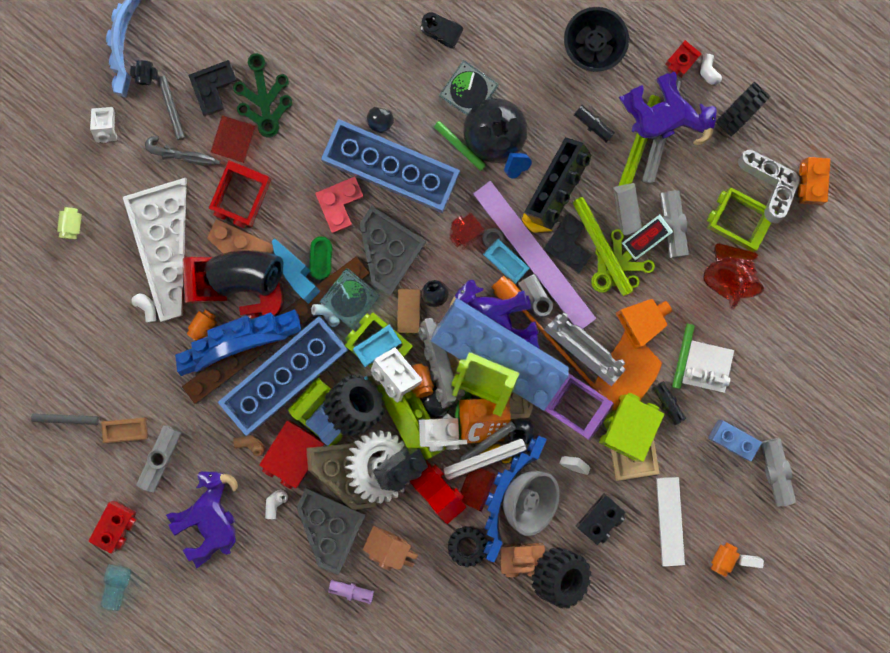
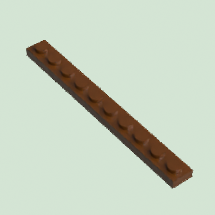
(224, 369)

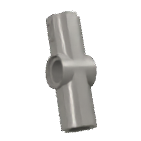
(677, 222)
(152, 471)
(778, 472)

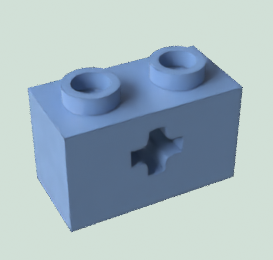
(734, 440)

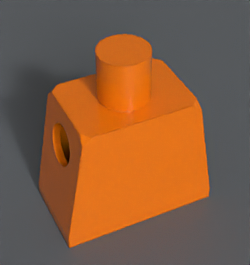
(643, 320)

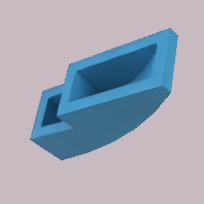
(295, 273)

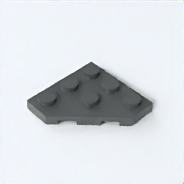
(388, 249)
(329, 528)

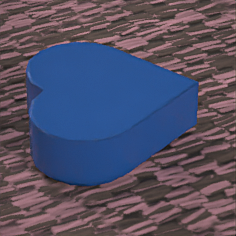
(516, 164)

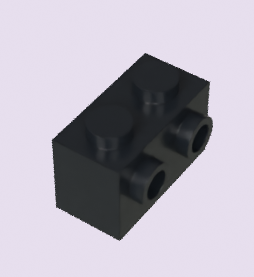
(400, 469)
(601, 519)

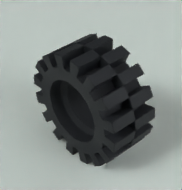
(460, 558)

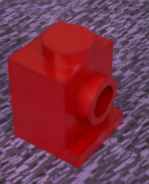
(688, 52)

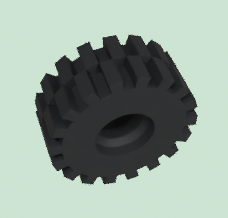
(742, 109)

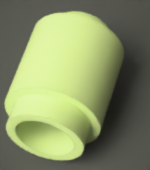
(69, 223)

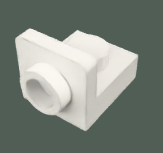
(103, 124)

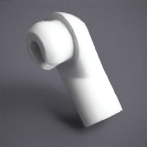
(708, 72)
(147, 305)
(319, 309)
(273, 502)

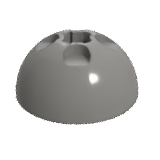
(531, 502)

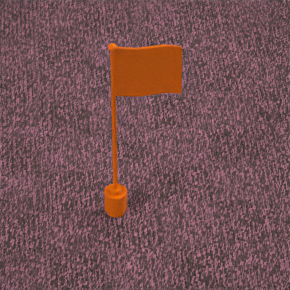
(640, 363)

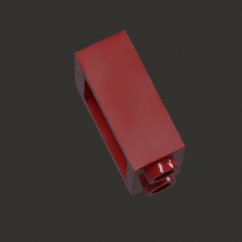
(245, 172)

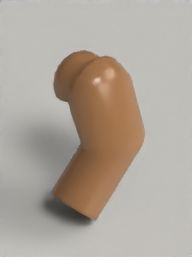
(251, 443)

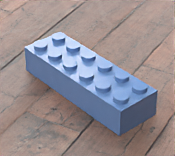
(390, 166)
(470, 331)
(283, 376)

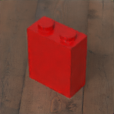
(289, 454)

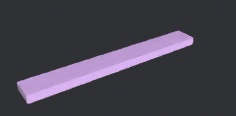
(534, 255)

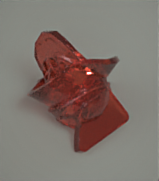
(733, 274)

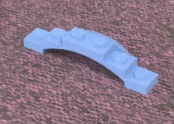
(115, 40)

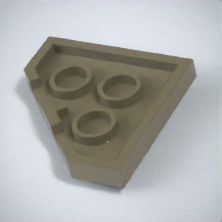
(329, 465)

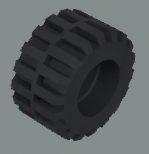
(363, 395)
(561, 577)

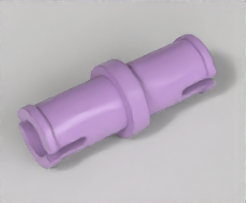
(351, 591)

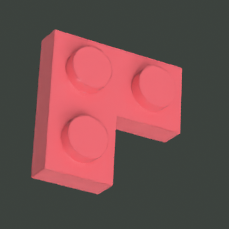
(333, 201)

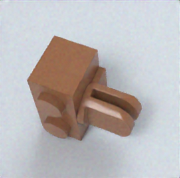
(388, 549)
(520, 558)

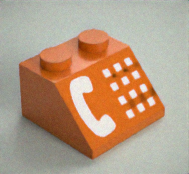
(478, 420)

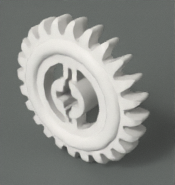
(363, 465)

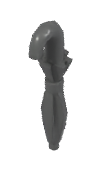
(191, 157)

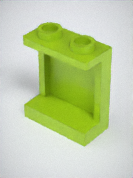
(485, 380)
(309, 402)
(632, 427)

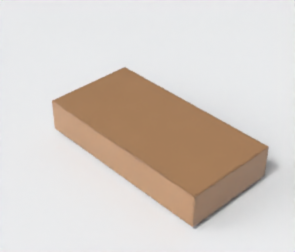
(408, 310)
(124, 430)

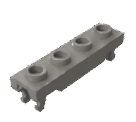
(585, 349)
(440, 365)

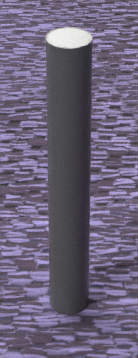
(171, 107)
(68, 419)
(489, 441)

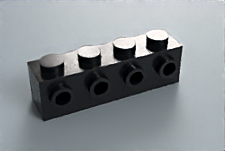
(558, 183)

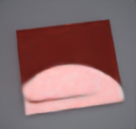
(233, 139)
(477, 488)

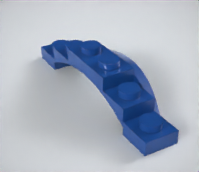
(236, 337)
(494, 500)

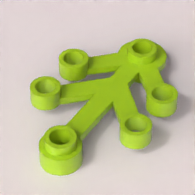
(624, 263)

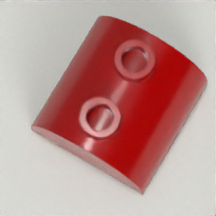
(196, 284)

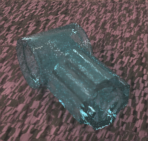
(115, 580)

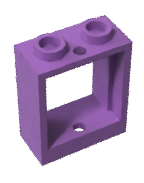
(597, 419)

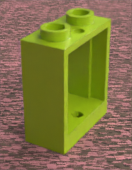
(760, 230)
(365, 323)

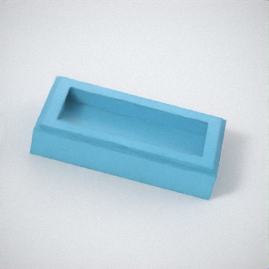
(506, 261)
(377, 345)

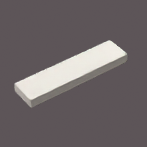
(670, 521)

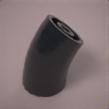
(244, 272)

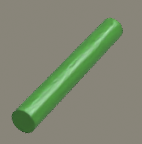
(459, 145)
(683, 356)

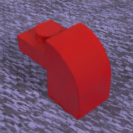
(268, 304)

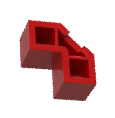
(438, 493)

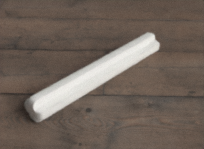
(484, 459)

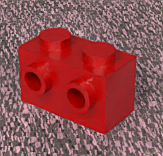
(112, 527)

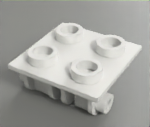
(708, 366)

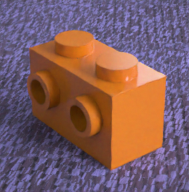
(814, 181)

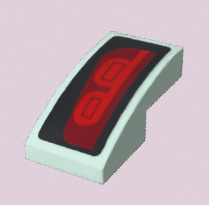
(647, 237)

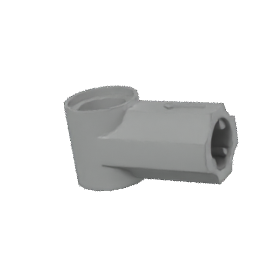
(536, 294)

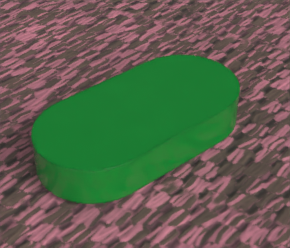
(320, 258)

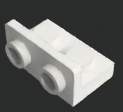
(395, 374)
(440, 433)

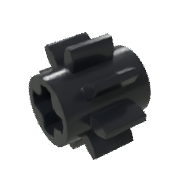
(143, 72)

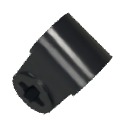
(444, 30)

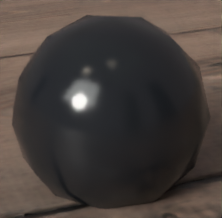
(380, 119)
(434, 293)
(524, 430)

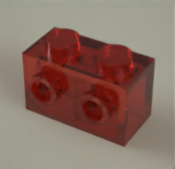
(465, 230)

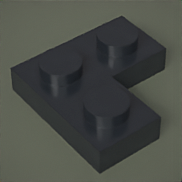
(206, 86)
(562, 244)

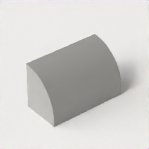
(627, 208)

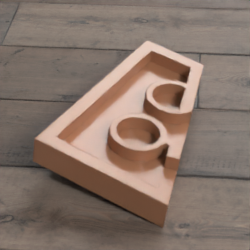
(231, 239)

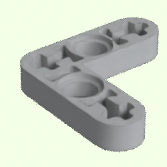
(780, 183)

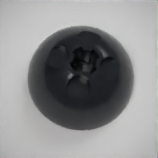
(596, 27)
(489, 140)

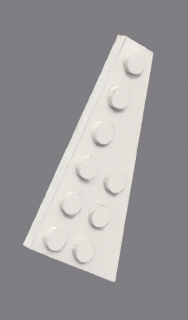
(159, 231)

